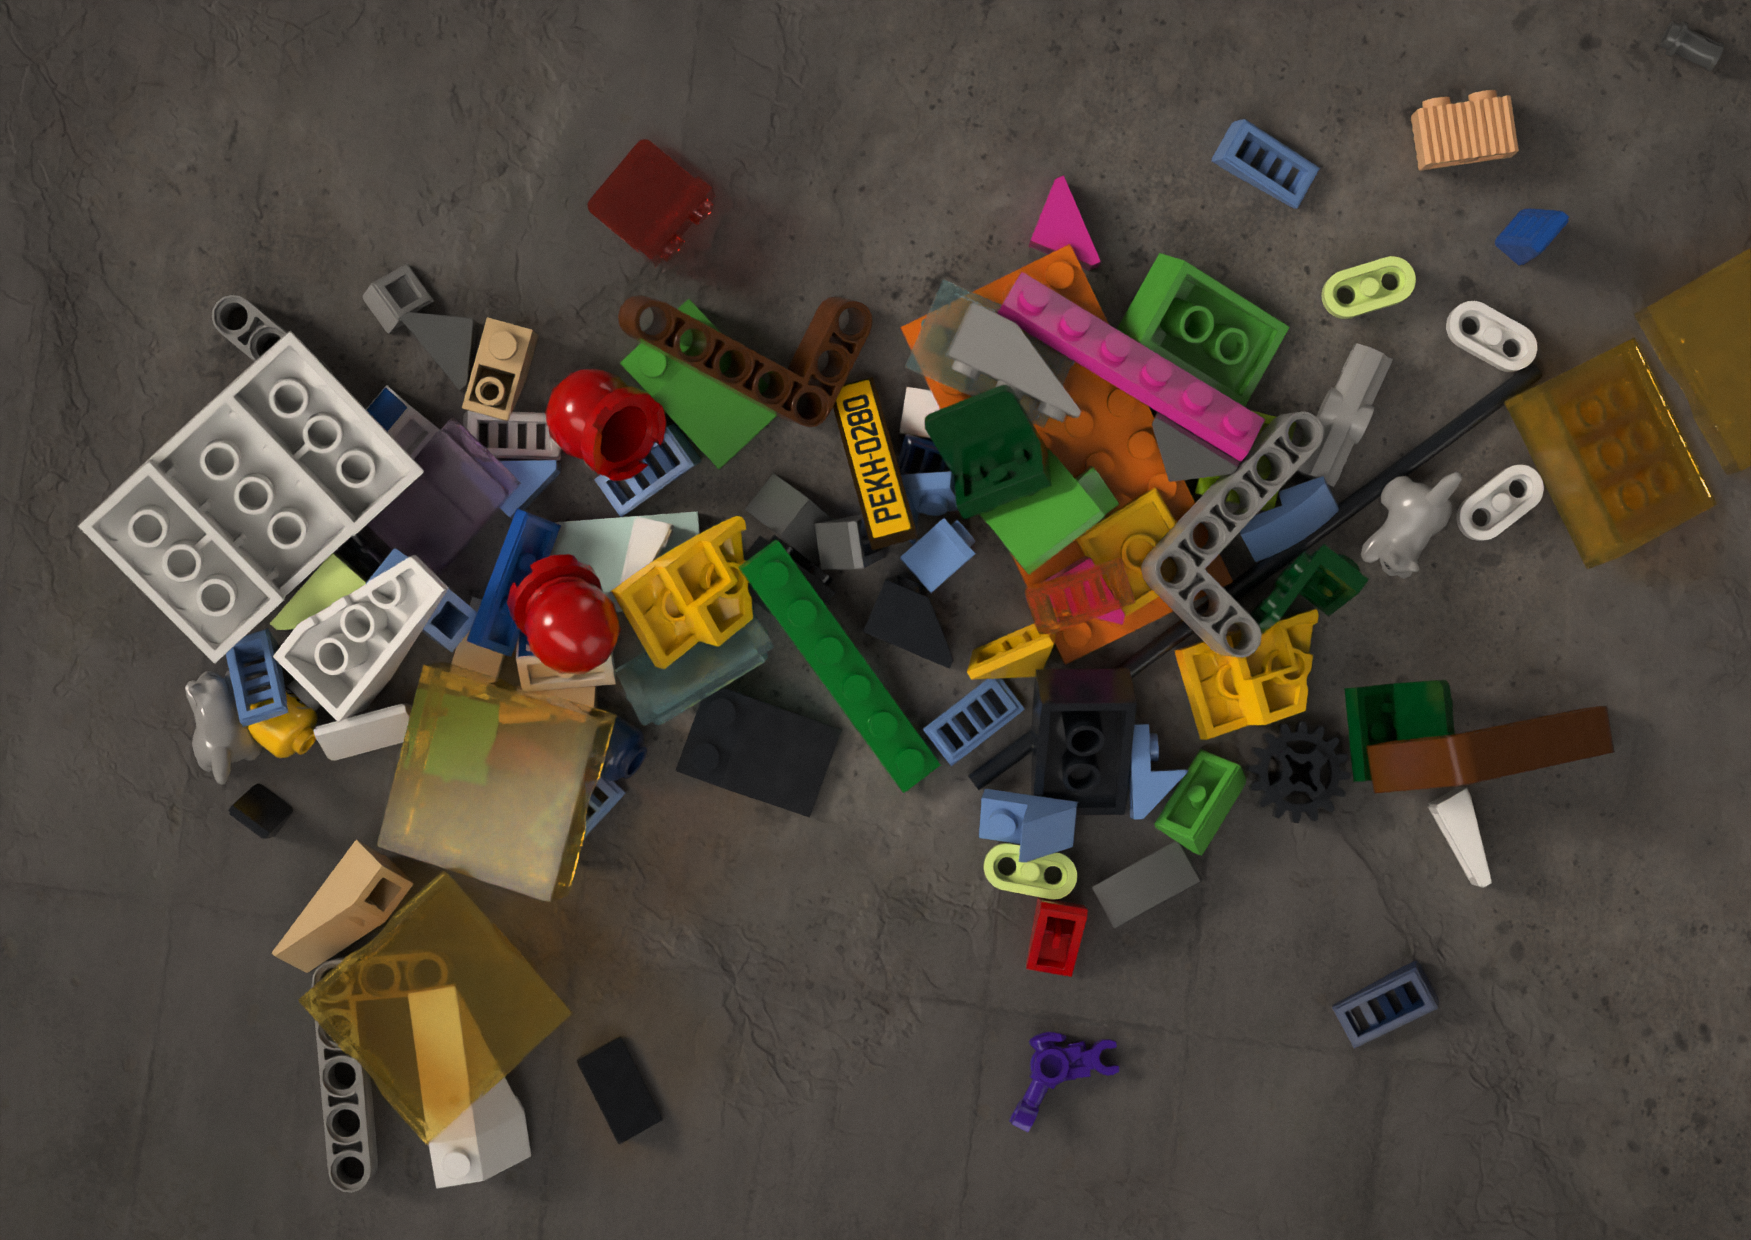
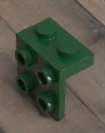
(990, 450)
(1321, 578)
(1394, 714)

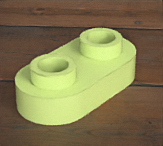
(1367, 287)
(1029, 876)

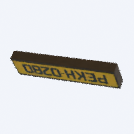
(873, 465)

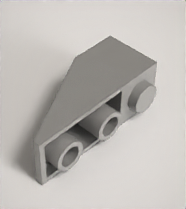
(1003, 353)

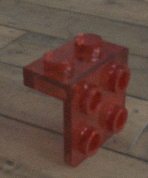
(651, 202)

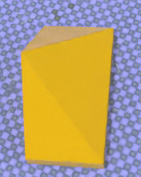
(1012, 655)

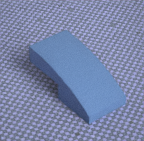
(1302, 513)

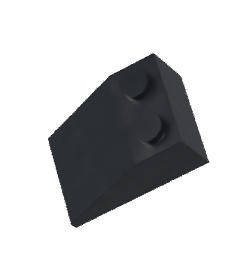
(1083, 737)
(758, 750)

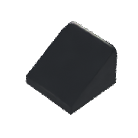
(261, 811)

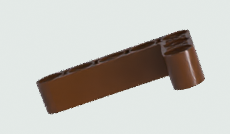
(748, 366)
(1490, 751)

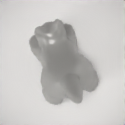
(1412, 519)
(218, 731)

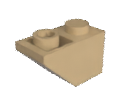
(500, 369)

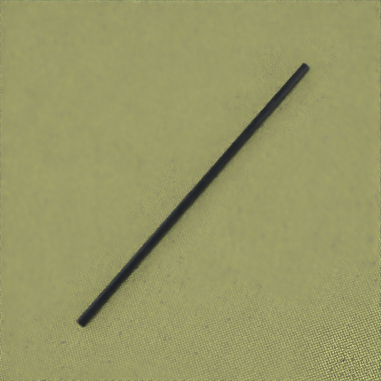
(1272, 564)

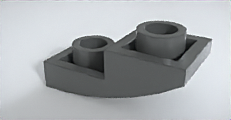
(1147, 884)

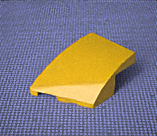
(689, 594)
(1250, 689)

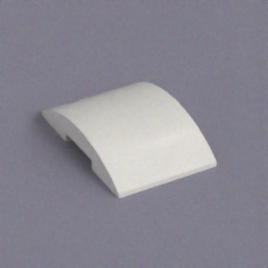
(251, 497)

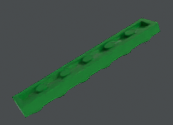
(839, 665)

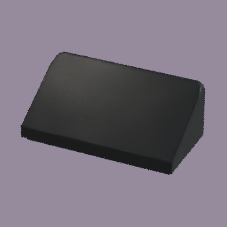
(619, 1089)

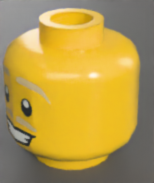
(286, 732)

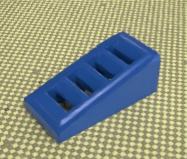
(1530, 233)

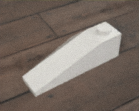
(362, 638)
(482, 1140)

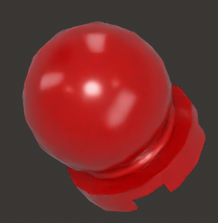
(605, 422)
(565, 615)

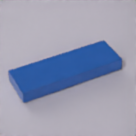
(526, 542)

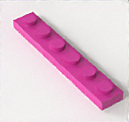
(1131, 367)

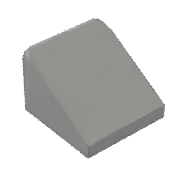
(395, 295)

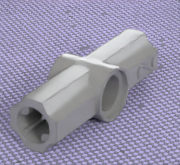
(1346, 412)

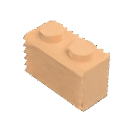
(1464, 130)

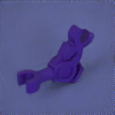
(1054, 1065)

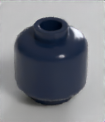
(624, 751)

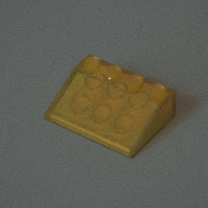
(1610, 454)

